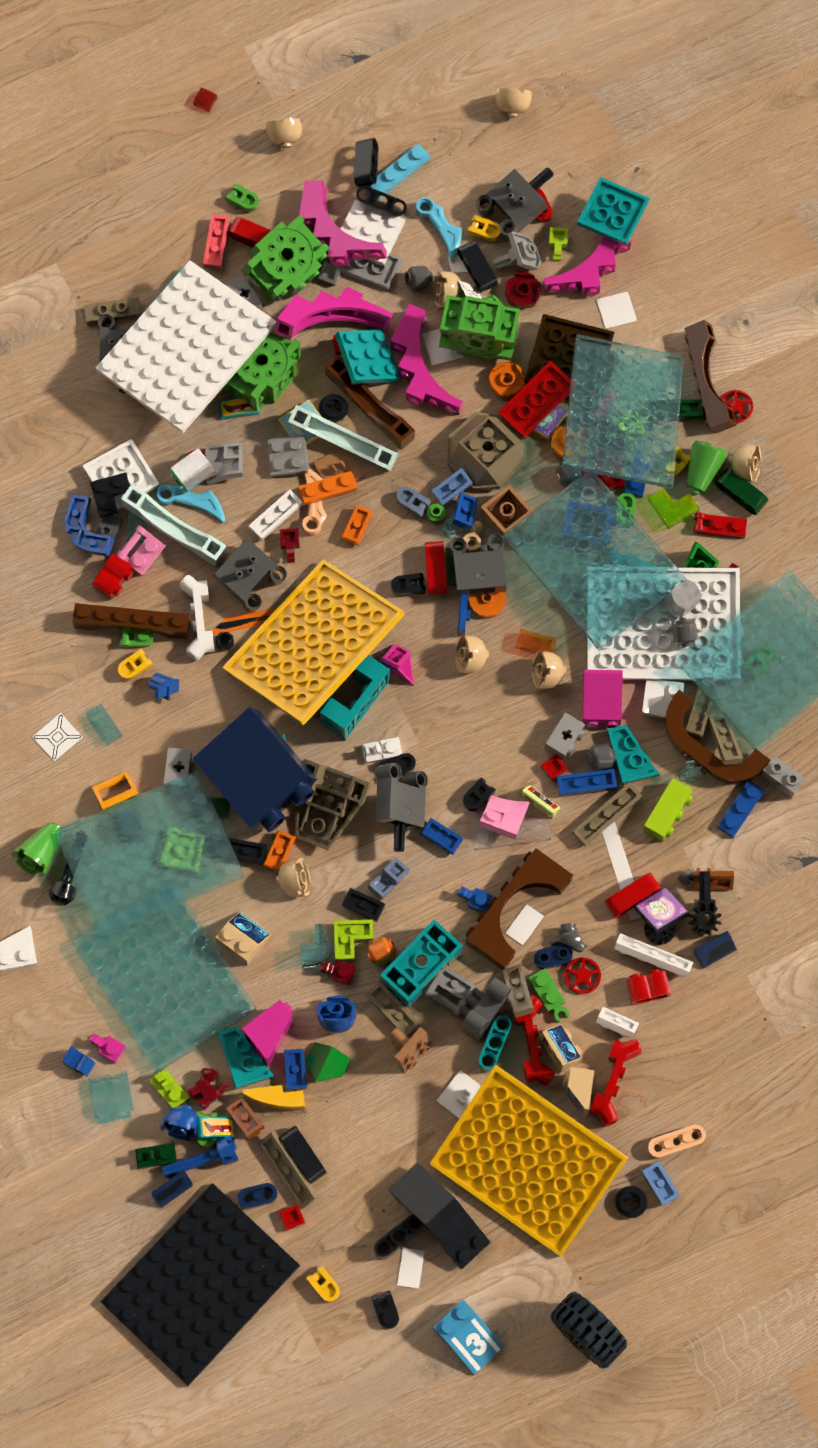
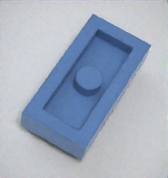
(452, 486)
(660, 1183)

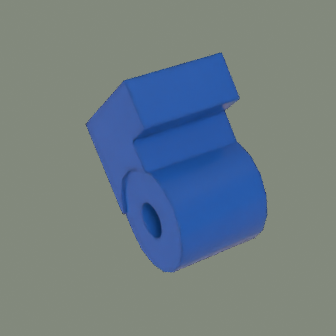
(78, 1061)

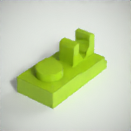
(169, 1088)

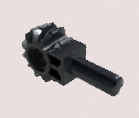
(703, 906)

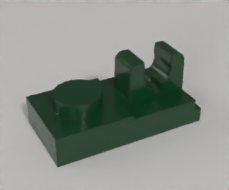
(156, 1156)

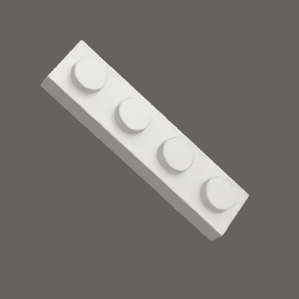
(653, 955)

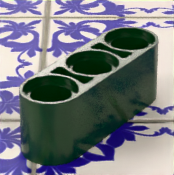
(741, 491)

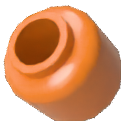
(382, 951)

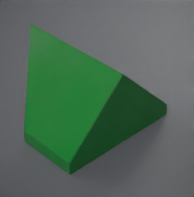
(700, 558)
(326, 1062)

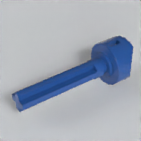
(224, 1152)

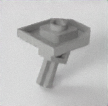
(523, 253)

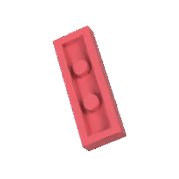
(216, 241)

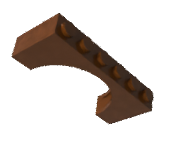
(535, 872)

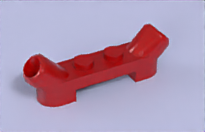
(619, 1054)
(534, 1068)

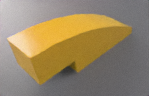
(275, 1098)

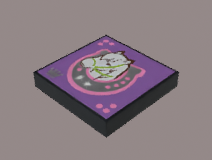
(661, 910)

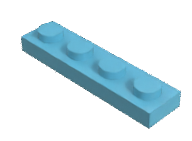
(400, 170)

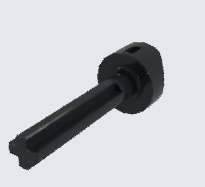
(63, 888)

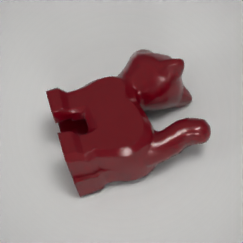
(206, 1090)

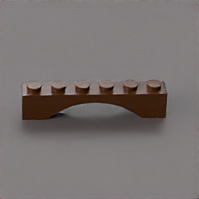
(701, 342)
(386, 420)
(103, 617)

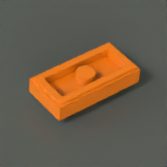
(357, 525)
(279, 850)

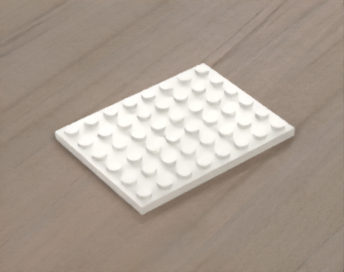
(186, 346)
(648, 646)

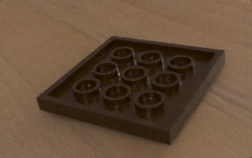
(557, 341)

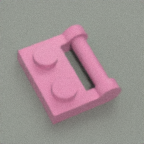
(145, 553)

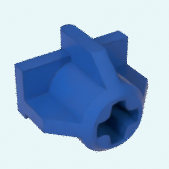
(164, 685)

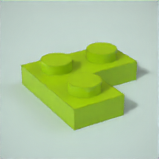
(346, 933)

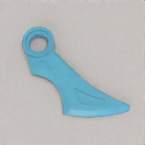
(449, 233)
(205, 501)

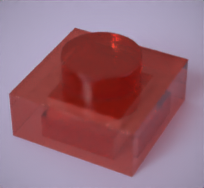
(205, 99)

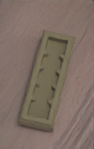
(117, 309)
(698, 715)

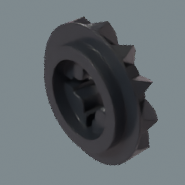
(330, 401)
(661, 938)
(639, 1197)

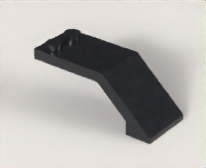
(440, 1214)

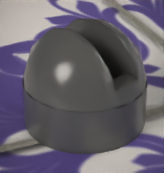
(683, 878)

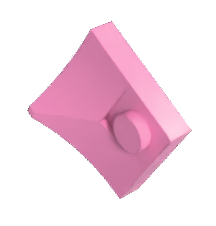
(504, 816)

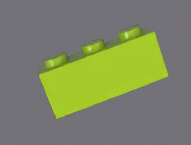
(668, 810)

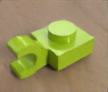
(558, 239)

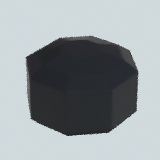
(224, 641)

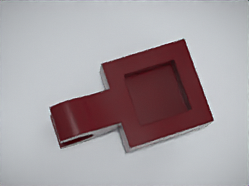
(289, 540)
(341, 972)

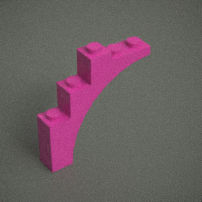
(341, 245)
(587, 274)
(348, 307)
(423, 386)

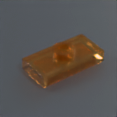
(535, 642)

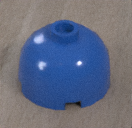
(336, 1014)
(180, 1122)

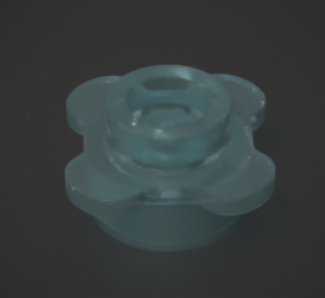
(445, 528)

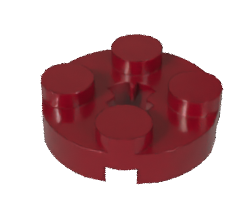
(531, 284)

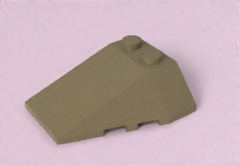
(331, 806)

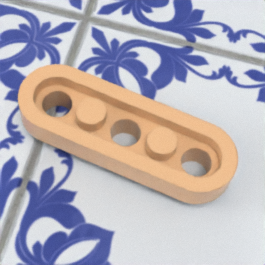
(683, 1135)

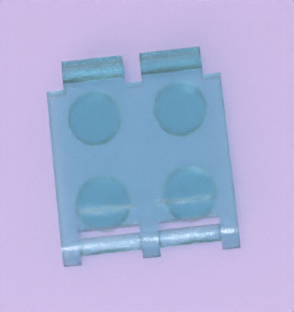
(111, 1097)

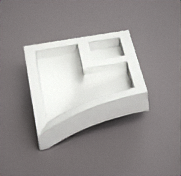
(658, 696)

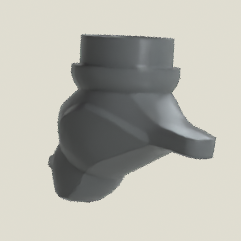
(570, 938)

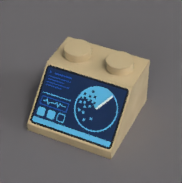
(242, 937)
(560, 1047)
(579, 1087)

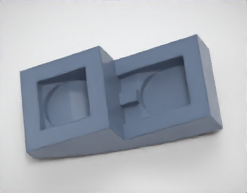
(388, 879)

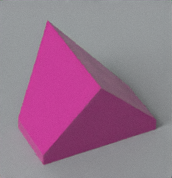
(399, 663)

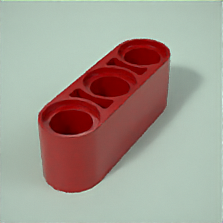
(247, 231)
(435, 568)
(632, 894)

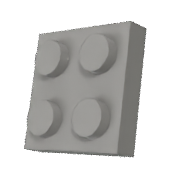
(288, 456)

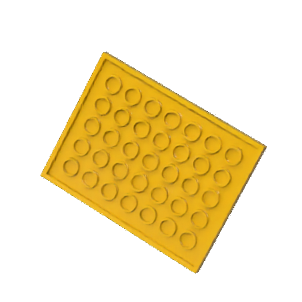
(313, 641)
(528, 1160)

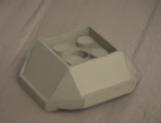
(486, 468)

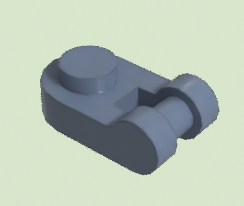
(406, 498)

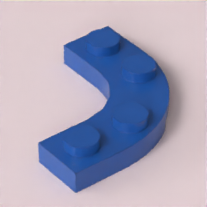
(77, 529)

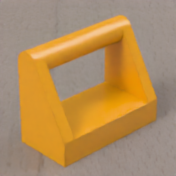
(131, 793)

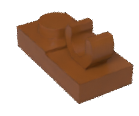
(718, 880)
(245, 1118)

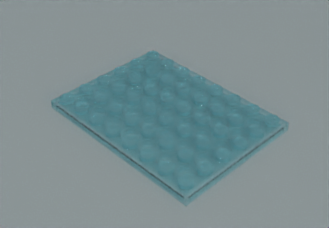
(623, 411)
(594, 559)
(763, 662)
(149, 854)
(166, 983)

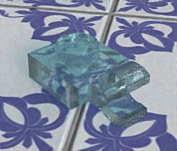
(688, 772)

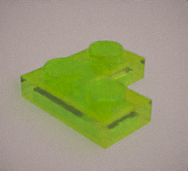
(670, 511)

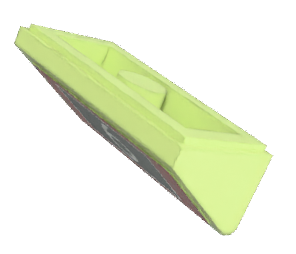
(540, 801)

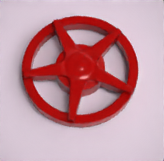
(737, 404)
(582, 975)

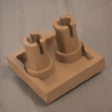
(410, 1048)

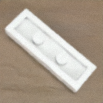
(275, 515)

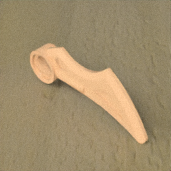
(315, 510)

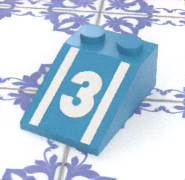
(468, 1337)

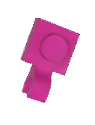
(110, 1048)

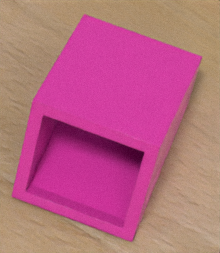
(602, 698)
(269, 1030)

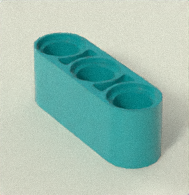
(494, 1034)

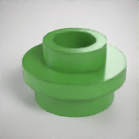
(433, 517)

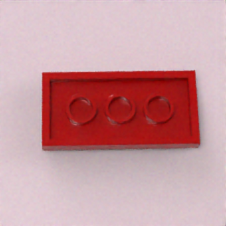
(536, 400)

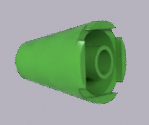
(703, 465)
(38, 850)

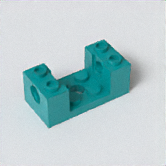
(343, 721)
(406, 977)

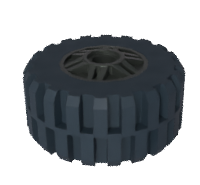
(588, 1330)

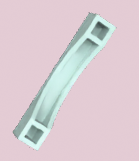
(343, 438)
(151, 512)

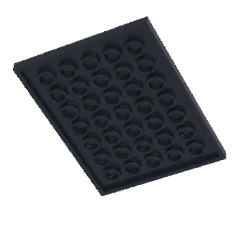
(200, 1284)

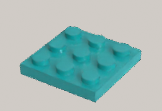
(613, 211)
(367, 356)

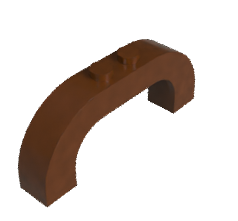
(702, 757)

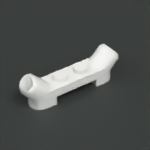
(204, 641)

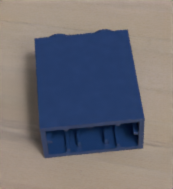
(256, 770)

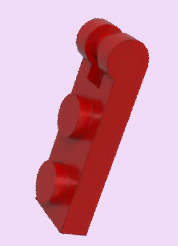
(720, 525)

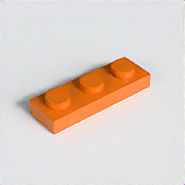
(327, 488)

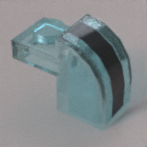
(315, 953)

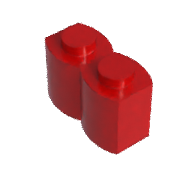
(112, 576)
(648, 987)

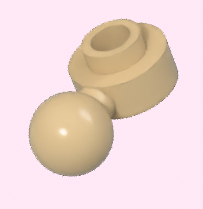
(472, 537)

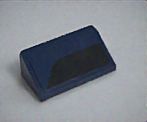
(715, 949)
(172, 1189)

